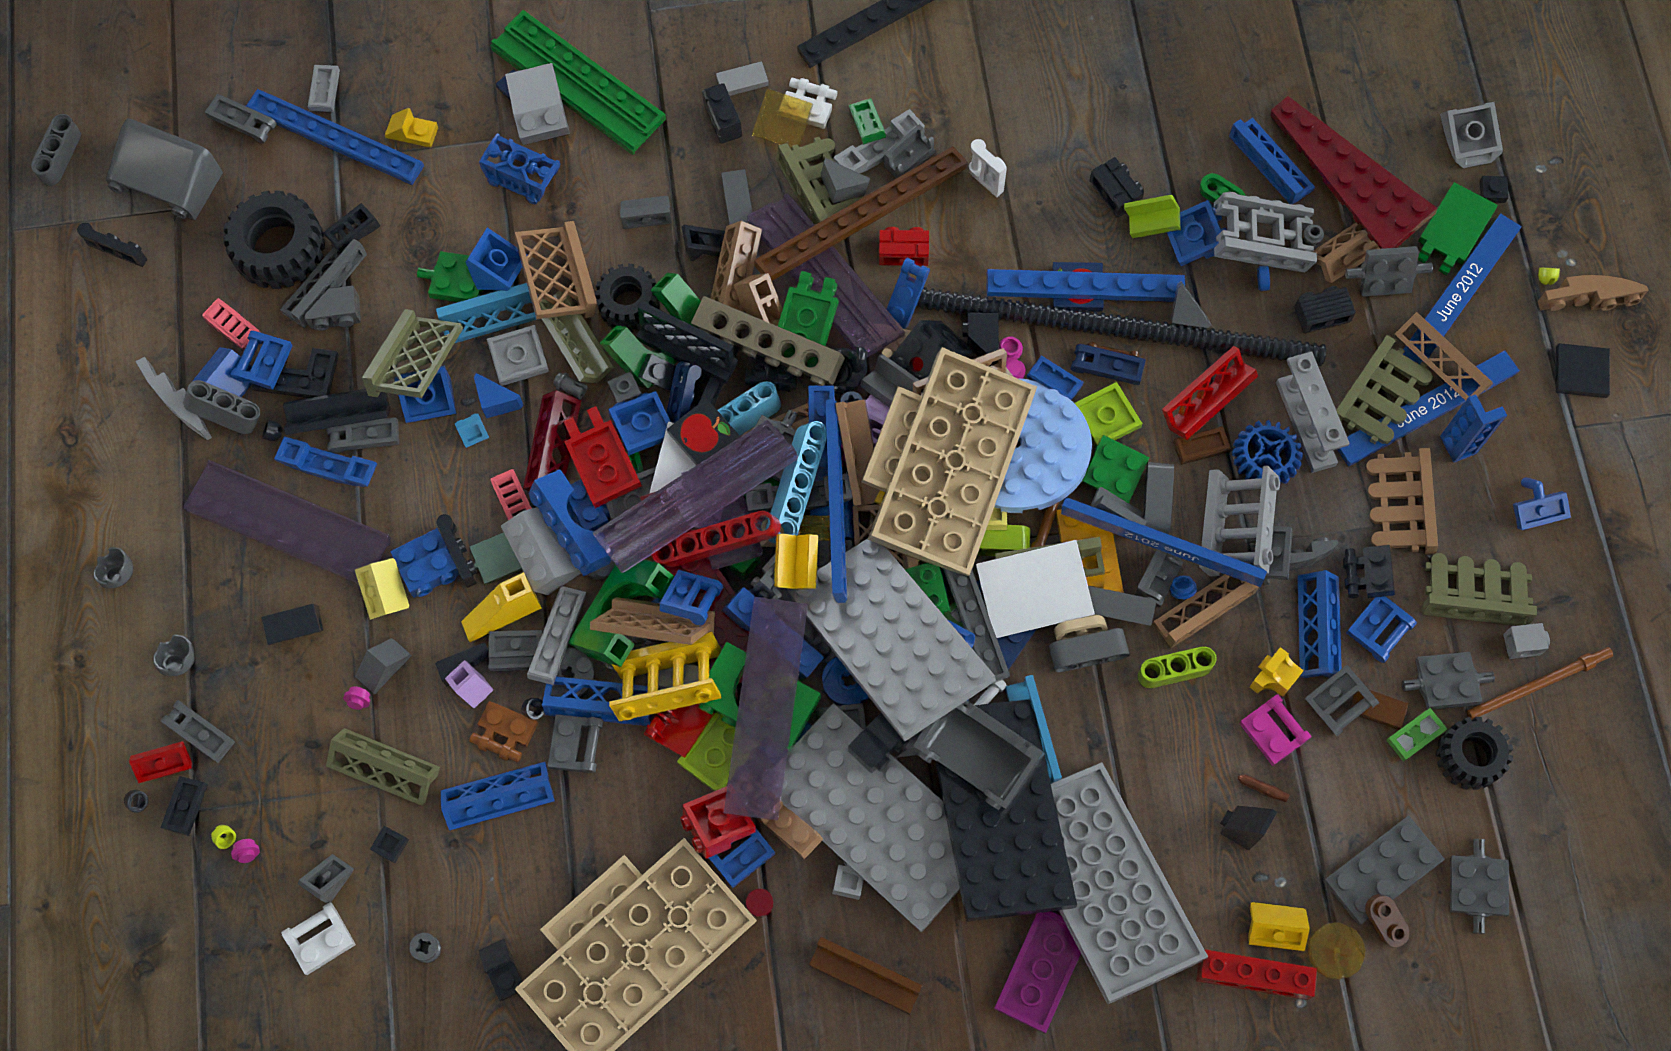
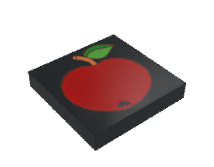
(702, 432)

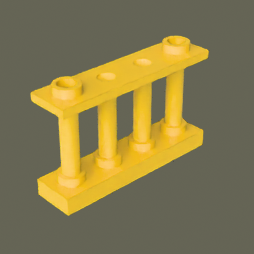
(661, 657)

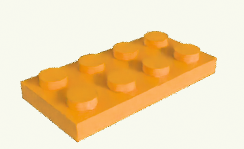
(1073, 529)

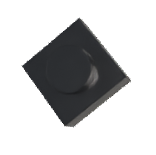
(1494, 188)
(389, 844)

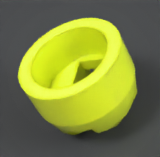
(1548, 275)
(221, 842)

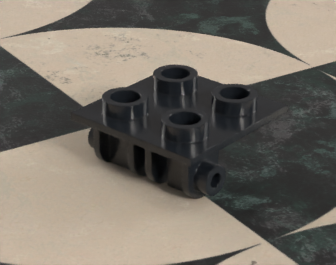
(760, 371)

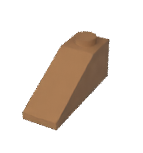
(760, 299)

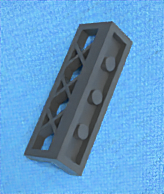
(334, 277)

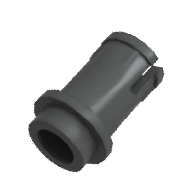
(1313, 235)
(569, 385)

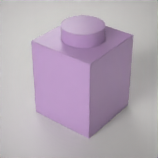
(469, 684)

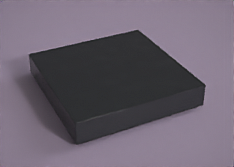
(1583, 370)

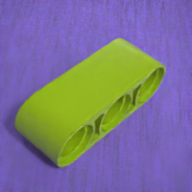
(999, 541)
(1185, 658)

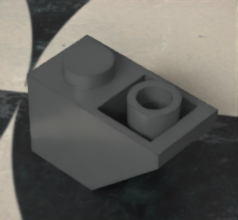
(335, 308)

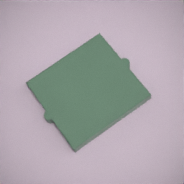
(495, 558)

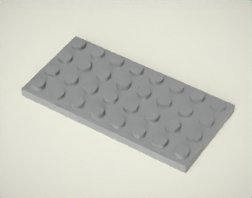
(894, 640)
(876, 821)
(1125, 908)

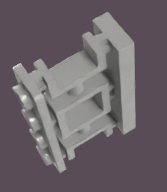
(1261, 249)

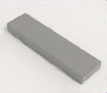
(556, 635)

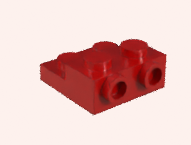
(711, 827)

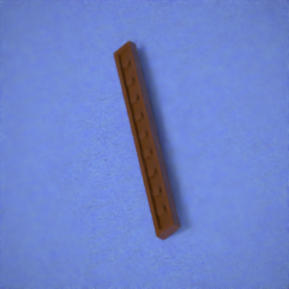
(861, 213)

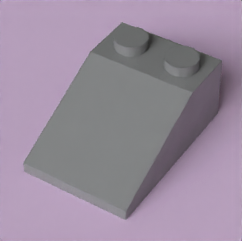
(537, 104)

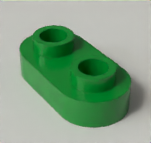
(1220, 185)

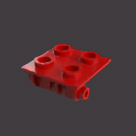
(678, 728)

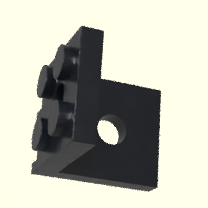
(925, 342)

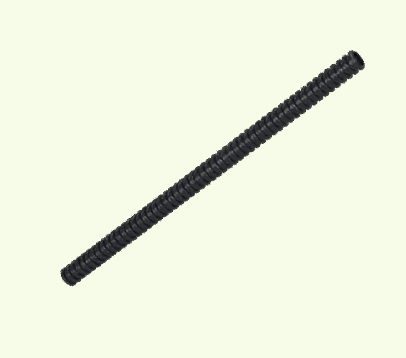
(1119, 326)

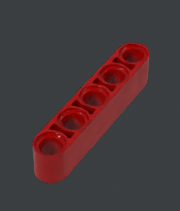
(727, 542)

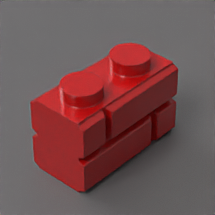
(898, 244)

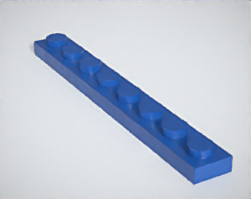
(1082, 285)

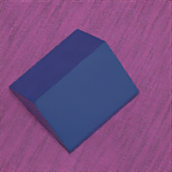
(494, 262)
(218, 372)
(436, 401)

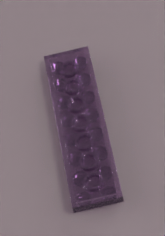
(766, 709)

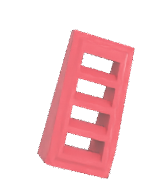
(216, 316)
(508, 478)

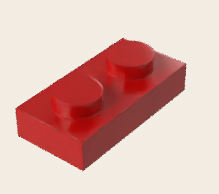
(160, 762)

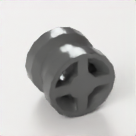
(429, 952)

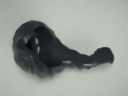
(851, 371)

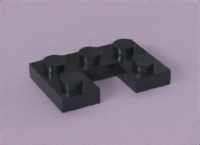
(309, 383)

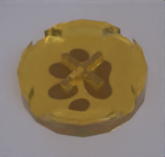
(1336, 951)

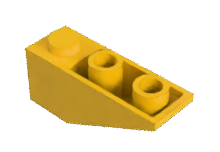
(504, 605)

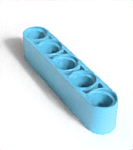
(748, 408)
(805, 475)

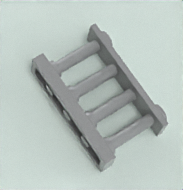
(1312, 412)
(1217, 510)

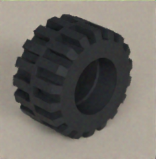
(621, 281)
(1489, 739)

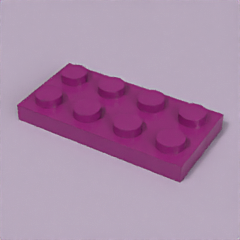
(1040, 973)

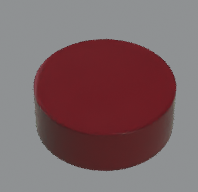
(759, 903)

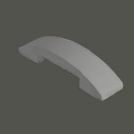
(871, 154)

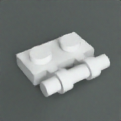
(821, 110)

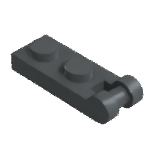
(240, 118)
(364, 435)
(198, 732)

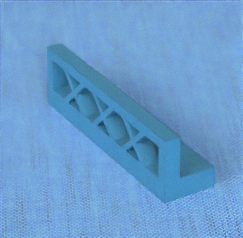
(484, 306)
(1025, 691)

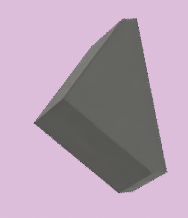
(843, 182)
(1186, 309)
(381, 664)
(326, 878)

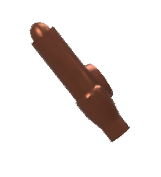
(1264, 788)

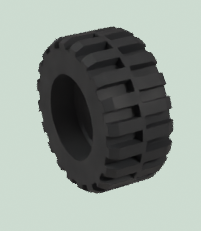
(257, 217)

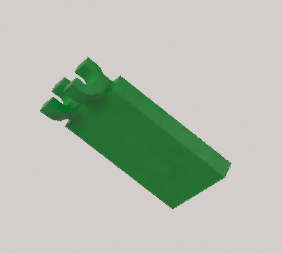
(1456, 226)
(809, 312)

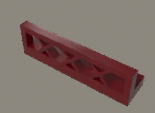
(547, 434)

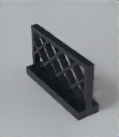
(685, 343)

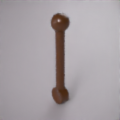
(1131, 353)

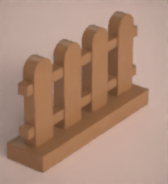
(1404, 490)

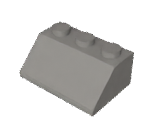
(538, 551)

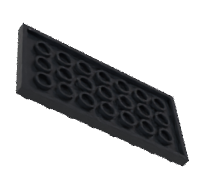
(1010, 856)

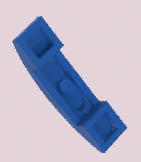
(324, 464)

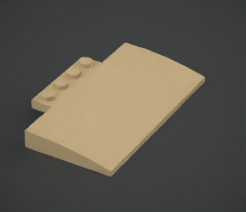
(946, 460)
(631, 947)

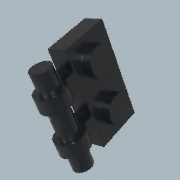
(1378, 572)

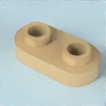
(1080, 627)

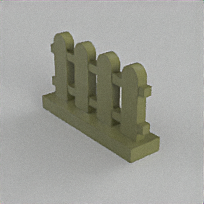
(800, 179)
(1390, 384)
(1478, 606)

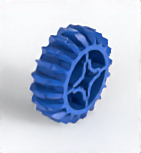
(1258, 437)

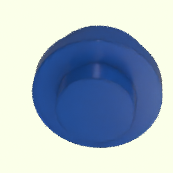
(1183, 587)

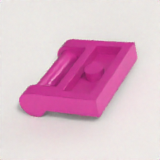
(1268, 735)

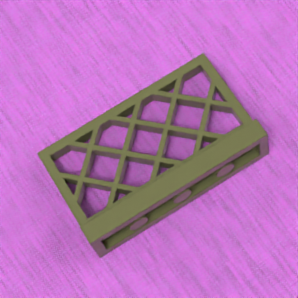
(395, 351)

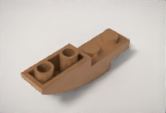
(1598, 290)
(793, 832)

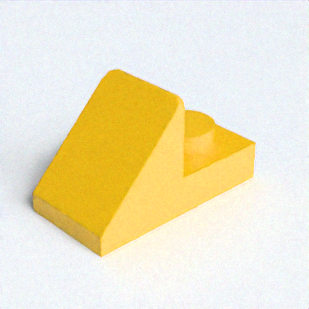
(410, 129)

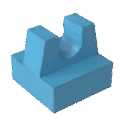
(471, 430)

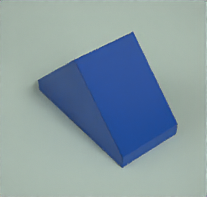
(496, 398)

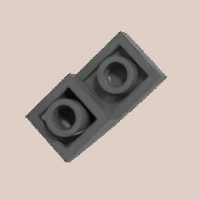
(1315, 552)

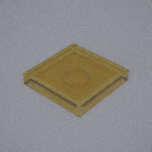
(782, 118)

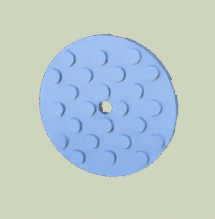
(1051, 454)

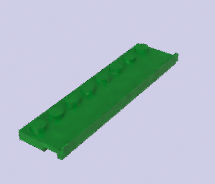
(581, 82)

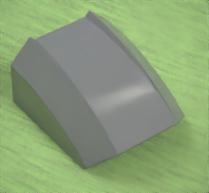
(1473, 134)

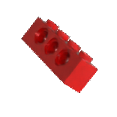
(1257, 975)

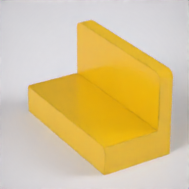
(796, 561)
(1278, 926)

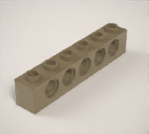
(829, 360)

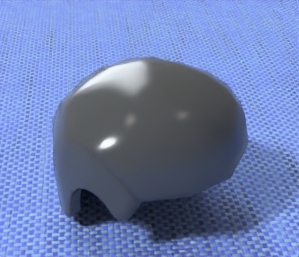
(113, 568)
(174, 656)

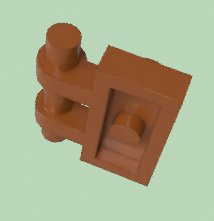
(506, 724)

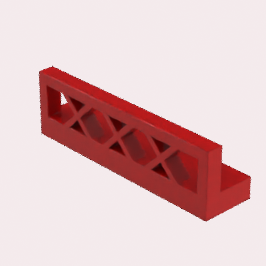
(1210, 398)

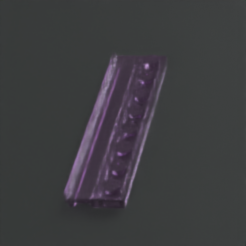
(859, 313)
(695, 496)
(285, 521)

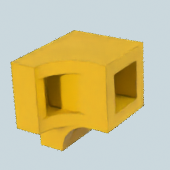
(1277, 673)

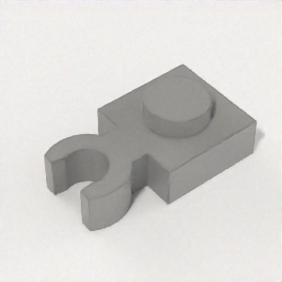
(847, 882)

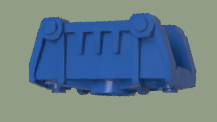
(516, 177)

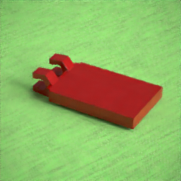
(601, 460)

